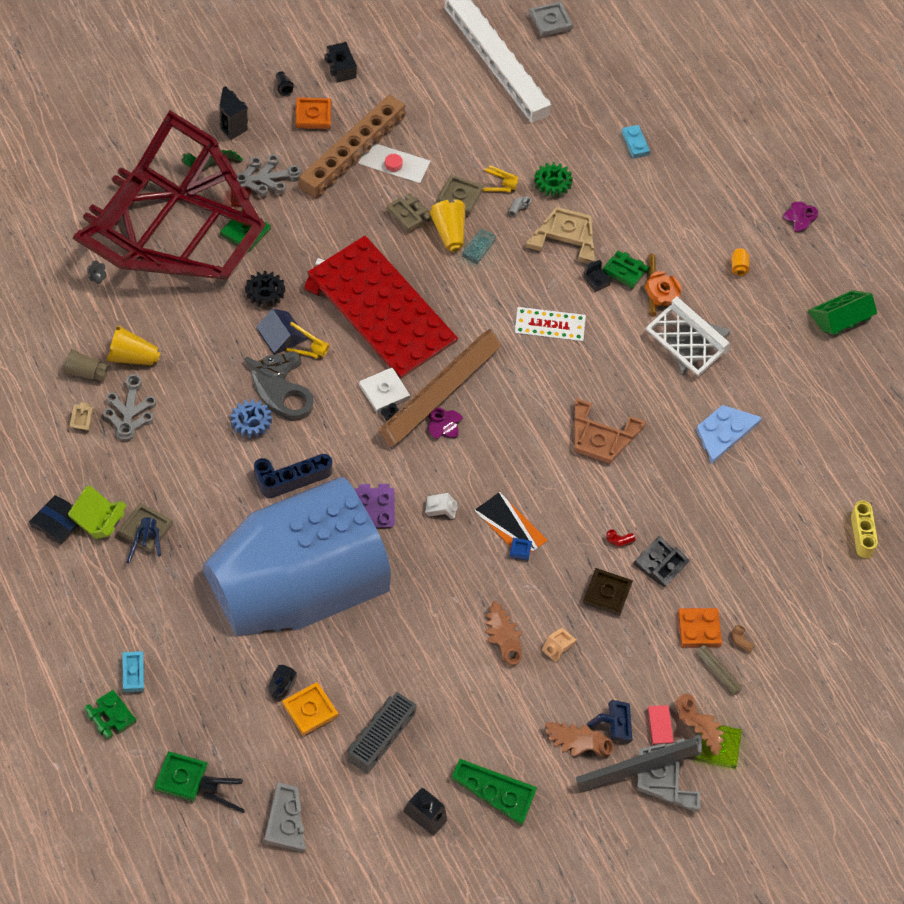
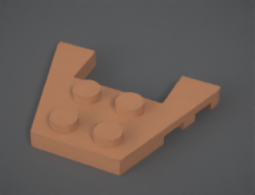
(598, 439)

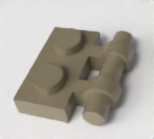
(405, 215)

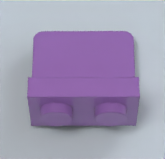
(378, 503)

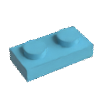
(635, 141)
(133, 671)

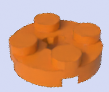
(657, 294)

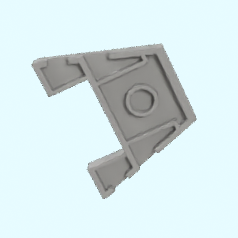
(664, 780)

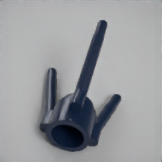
(147, 530)

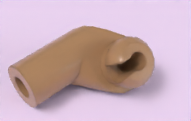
(739, 639)

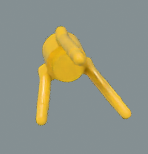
(510, 180)
(318, 346)

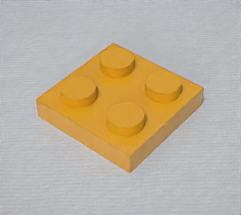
(310, 708)

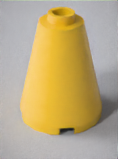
(450, 223)
(131, 349)

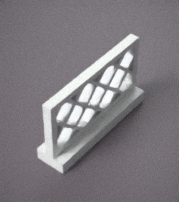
(701, 329)

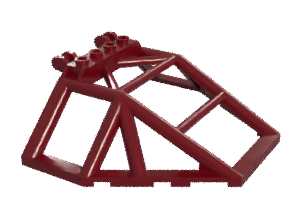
(131, 190)

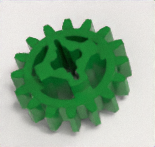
(553, 179)

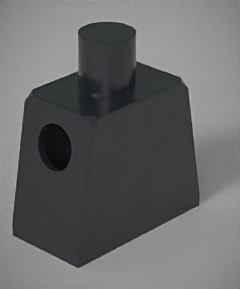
(425, 809)

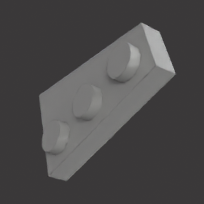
(284, 821)

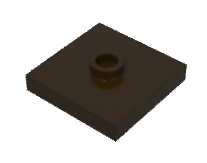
(607, 591)

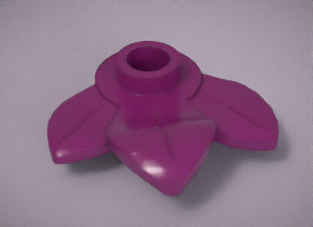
(799, 215)
(445, 425)

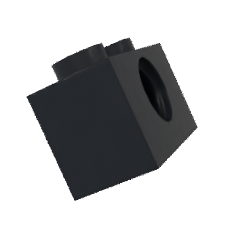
(341, 62)

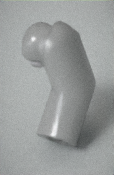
(518, 204)

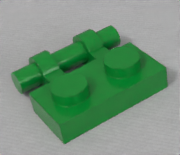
(622, 271)
(114, 710)

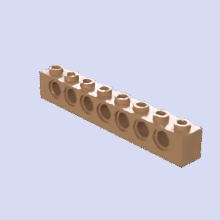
(352, 146)

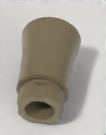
(84, 366)

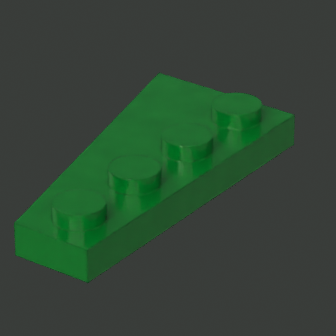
(498, 790)

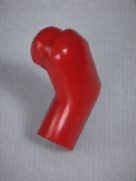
(618, 540)

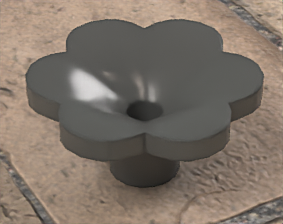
(96, 272)

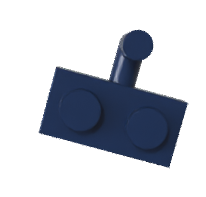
(619, 720)

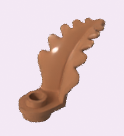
(504, 634)
(702, 723)
(579, 739)

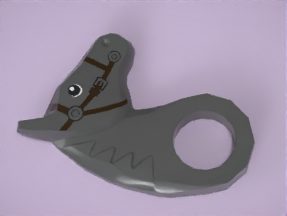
(273, 389)

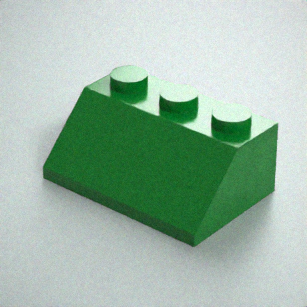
(844, 311)

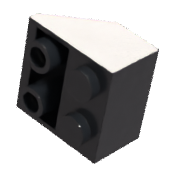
(232, 114)

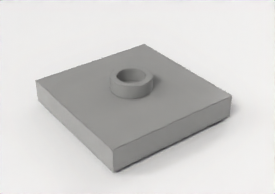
(551, 19)

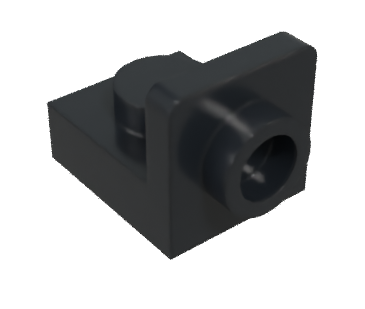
(596, 276)

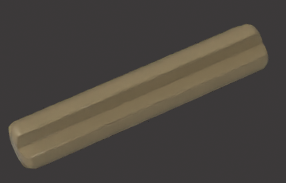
(719, 670)

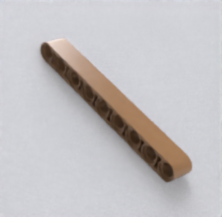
(440, 388)

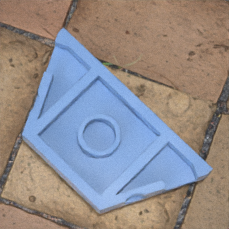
(725, 429)

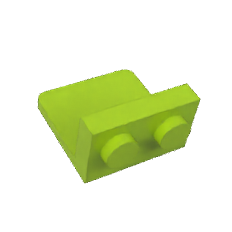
(96, 513)

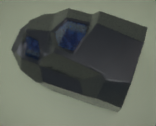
(282, 682)

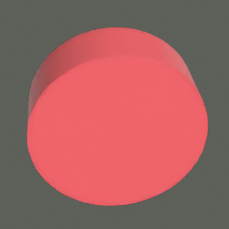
(393, 162)

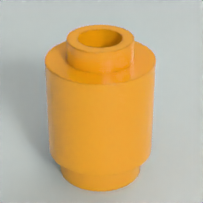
(740, 262)

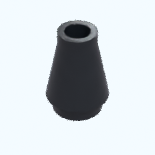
(284, 84)

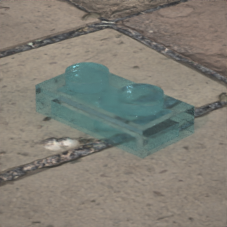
(479, 246)

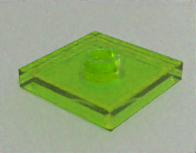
(730, 748)

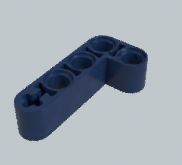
(318, 467)

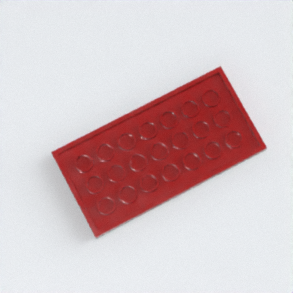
(382, 306)

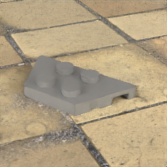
(696, 340)

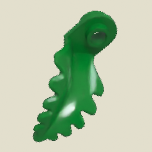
(189, 159)

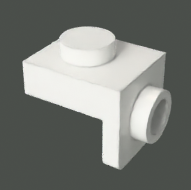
(440, 505)

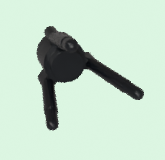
(212, 784)

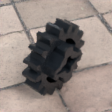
(265, 289)

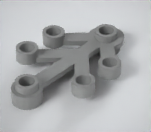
(246, 179)
(129, 410)

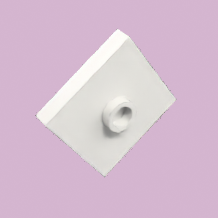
(384, 389)

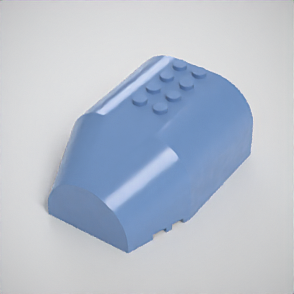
(299, 561)

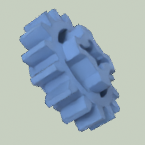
(251, 418)

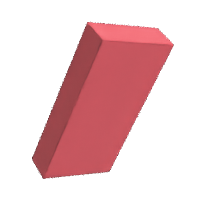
(660, 725)

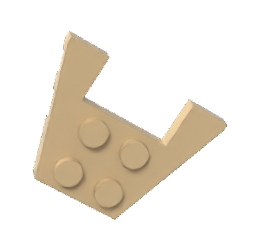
(569, 228)

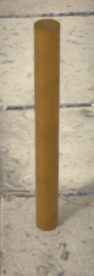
(652, 269)

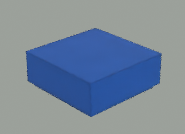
(520, 549)

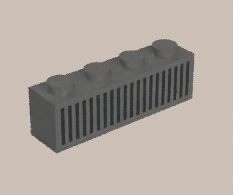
(381, 732)

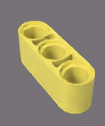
(865, 521)

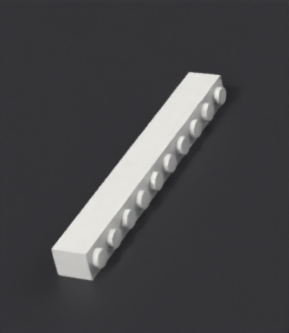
(499, 59)

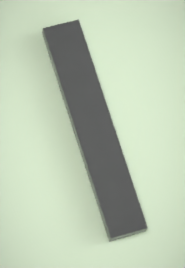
(637, 765)

